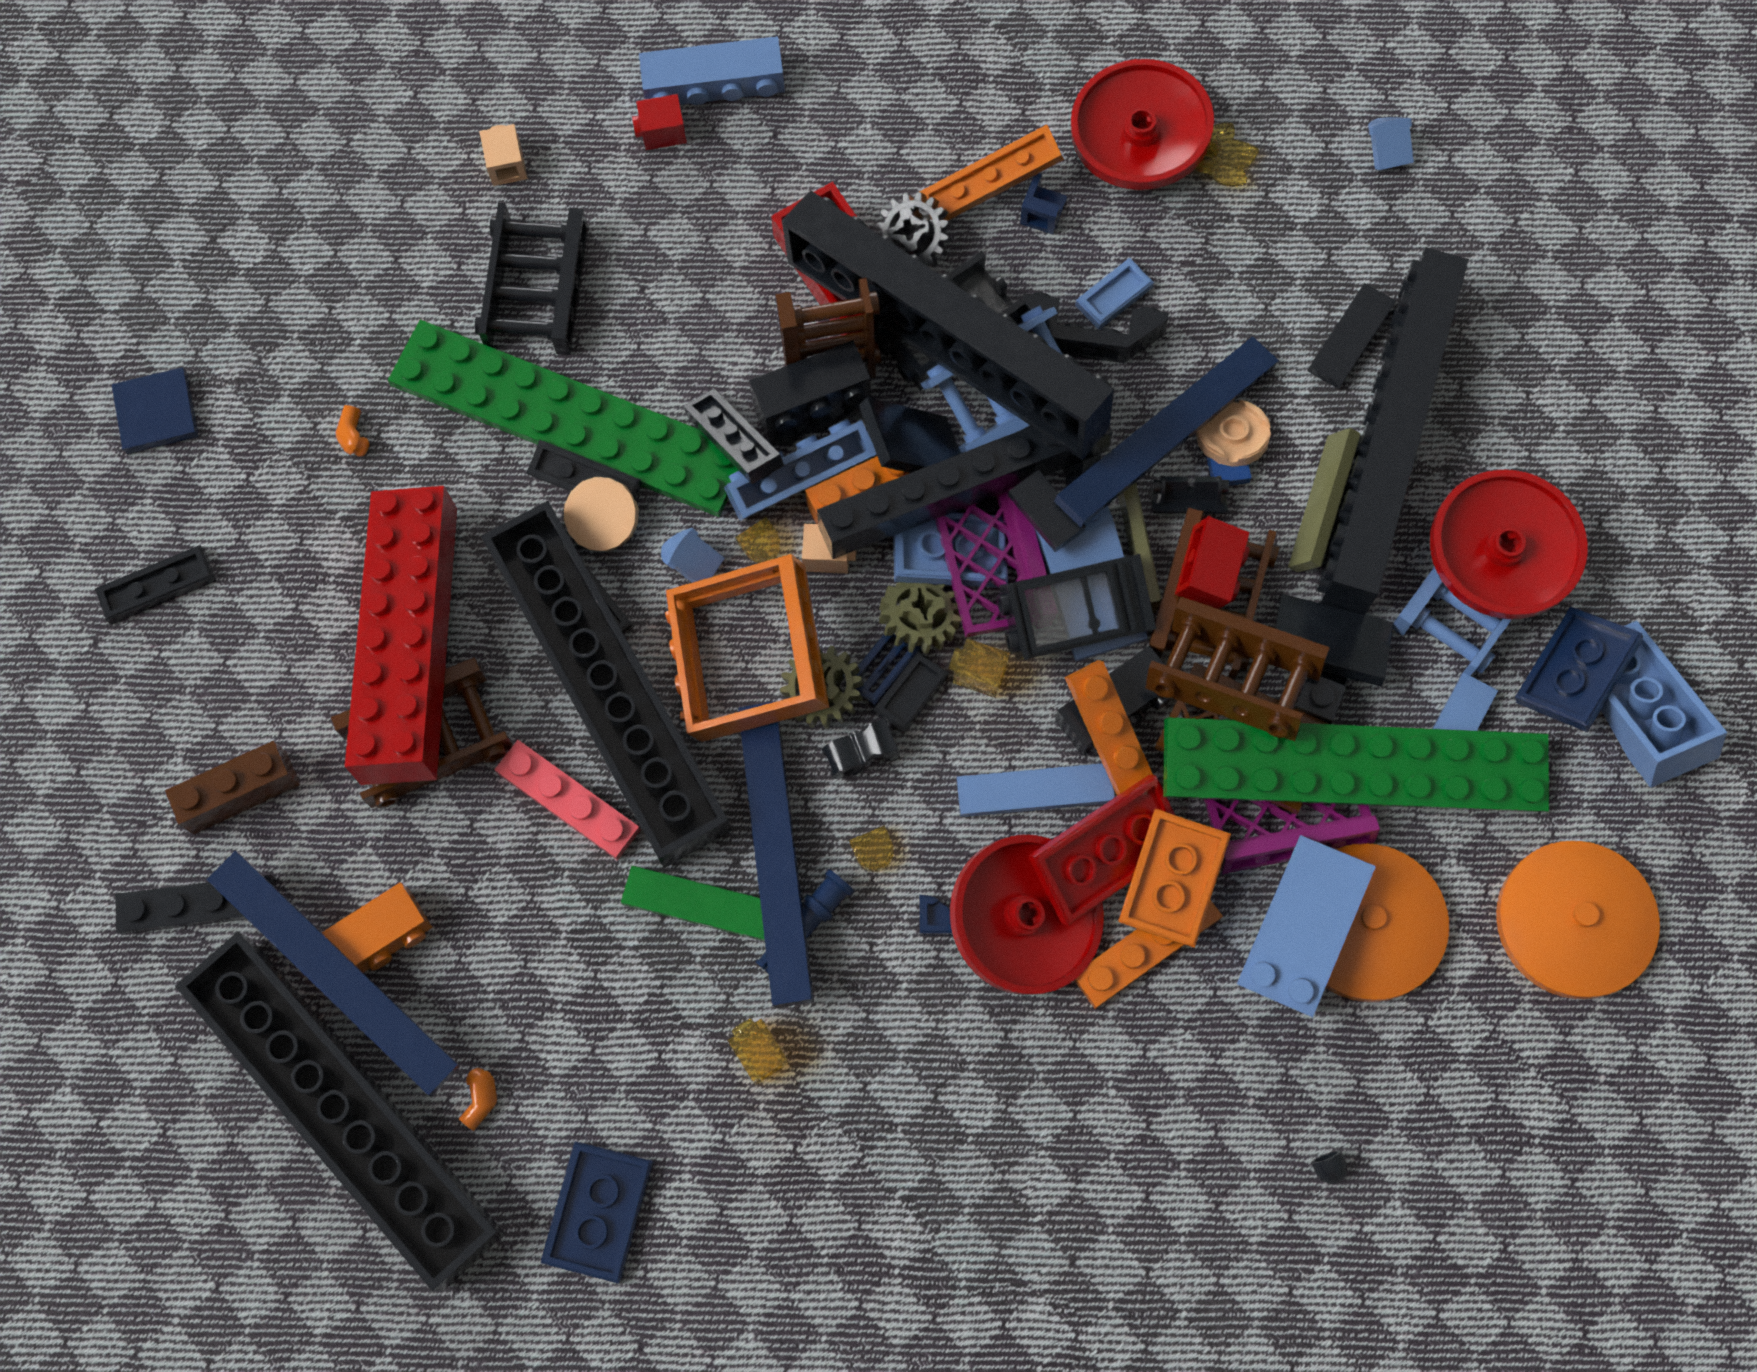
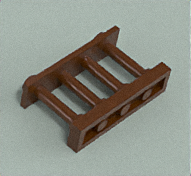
(795, 333)
(1165, 638)
(1247, 638)
(460, 679)

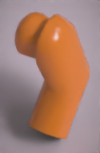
(348, 435)
(483, 1097)

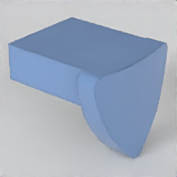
(1391, 142)
(691, 556)

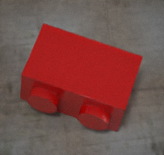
(1213, 563)

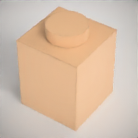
(503, 154)
(817, 556)

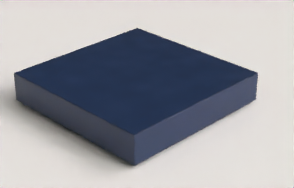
(154, 410)

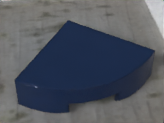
(934, 917)

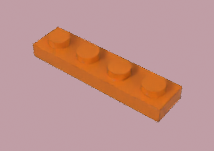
(996, 172)
(1108, 726)
(1130, 960)

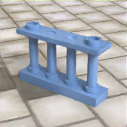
(1006, 421)
(1417, 615)

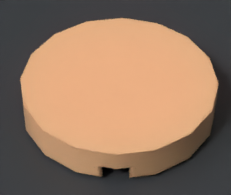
(1236, 435)
(601, 514)

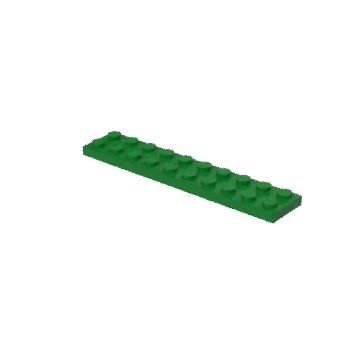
(565, 413)
(1357, 766)

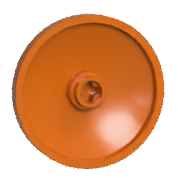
(1578, 920)
(1396, 931)

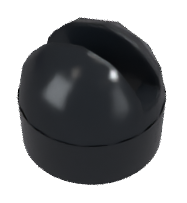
(1330, 1167)

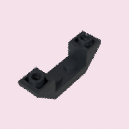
(1106, 344)

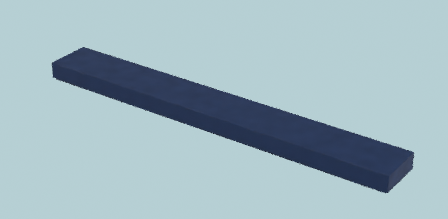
(1165, 432)
(776, 865)
(333, 973)

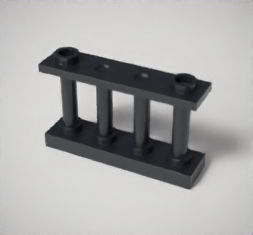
(562, 297)

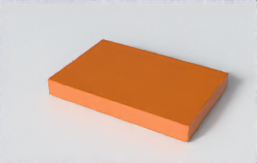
(1174, 878)

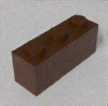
(232, 787)

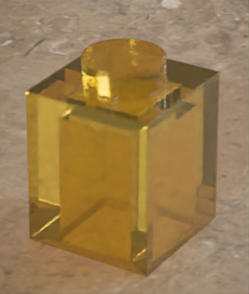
(979, 667)
(757, 1050)

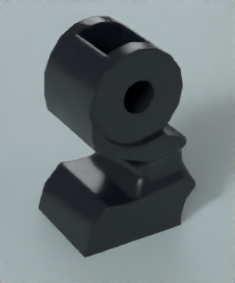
(855, 752)

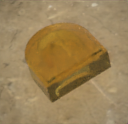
(760, 541)
(873, 850)

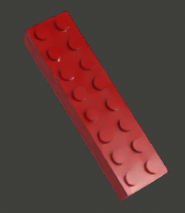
(402, 637)

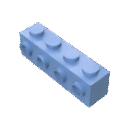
(802, 469)

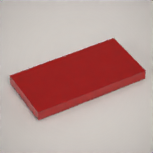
(1098, 851)

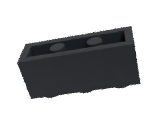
(1130, 685)

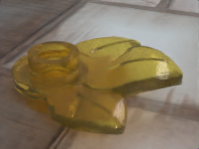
(1227, 157)

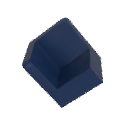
(1042, 207)

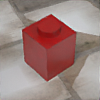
(659, 122)

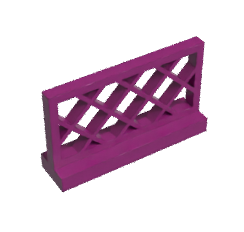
(1024, 549)
(1278, 846)

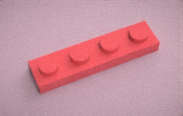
(567, 799)

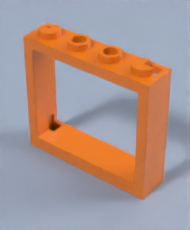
(803, 636)

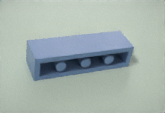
(714, 71)

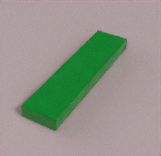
(694, 902)

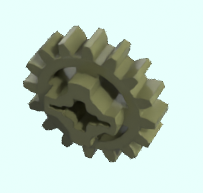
(917, 615)
(833, 670)

